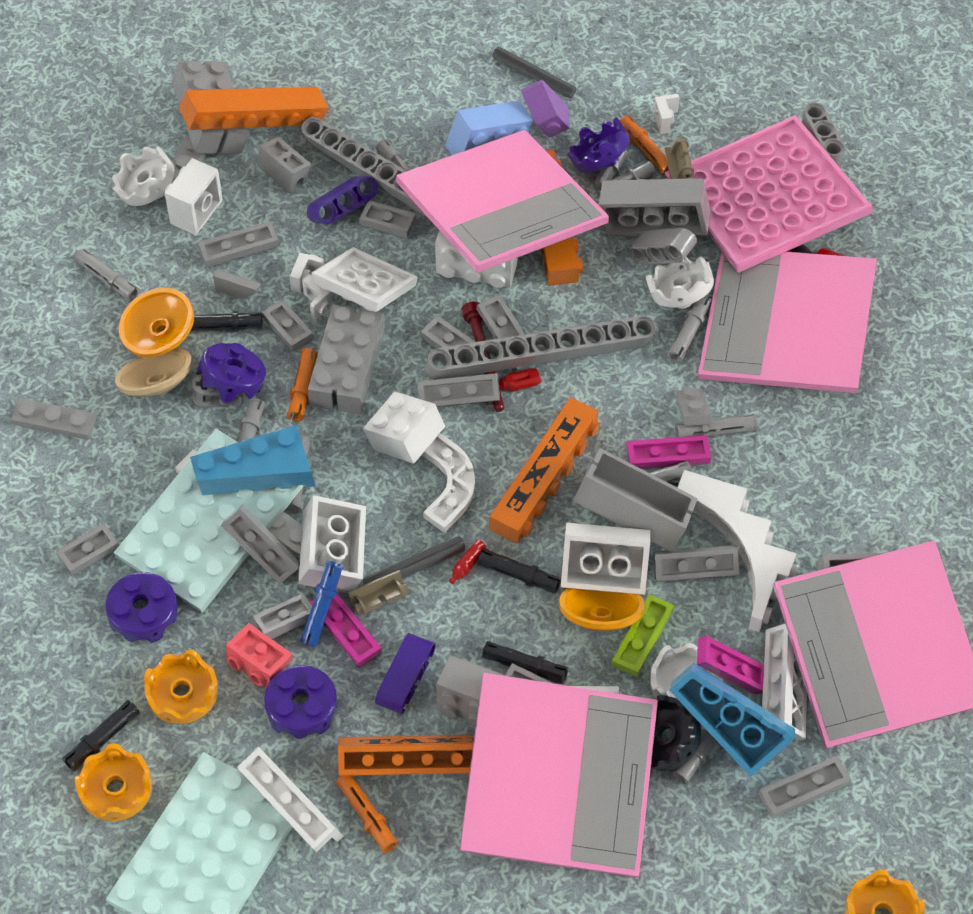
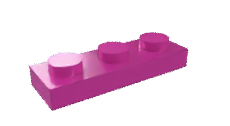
(669, 451)
(350, 633)
(730, 664)

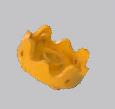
(173, 672)
(110, 766)
(883, 891)

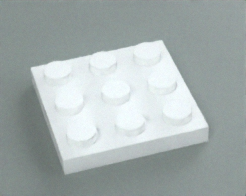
(363, 279)

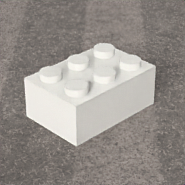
(452, 264)
(332, 533)
(605, 558)

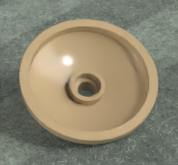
(154, 374)

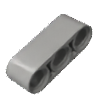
(822, 128)
(662, 246)

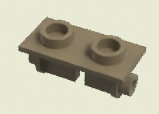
(679, 160)
(369, 596)

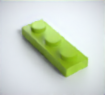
(643, 636)

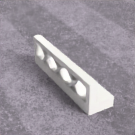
(781, 680)
(288, 800)

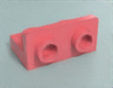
(256, 655)

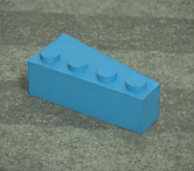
(254, 464)
(732, 719)

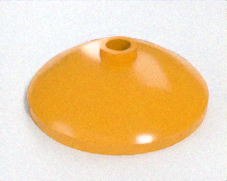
(150, 315)
(601, 609)

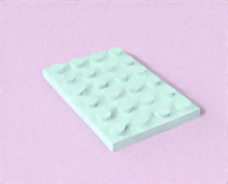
(185, 537)
(203, 847)

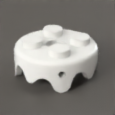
(143, 177)
(681, 285)
(670, 665)

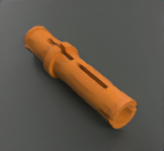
(640, 138)
(299, 392)
(384, 837)

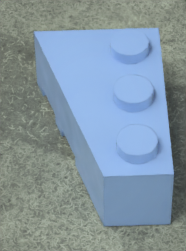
(485, 124)

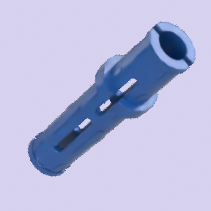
(325, 592)

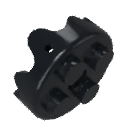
(684, 738)

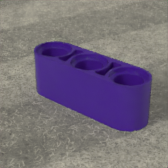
(331, 200)
(404, 672)

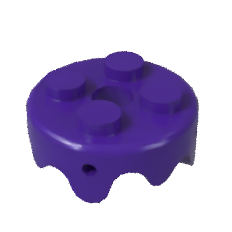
(602, 149)
(231, 370)
(146, 622)
(304, 718)

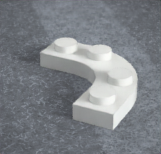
(460, 483)

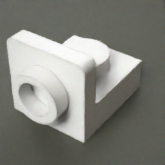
(664, 111)
(303, 267)

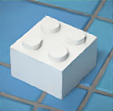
(193, 196)
(404, 427)

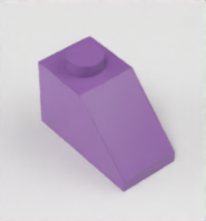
(546, 108)

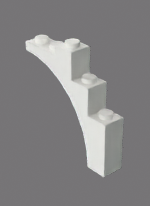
(727, 509)

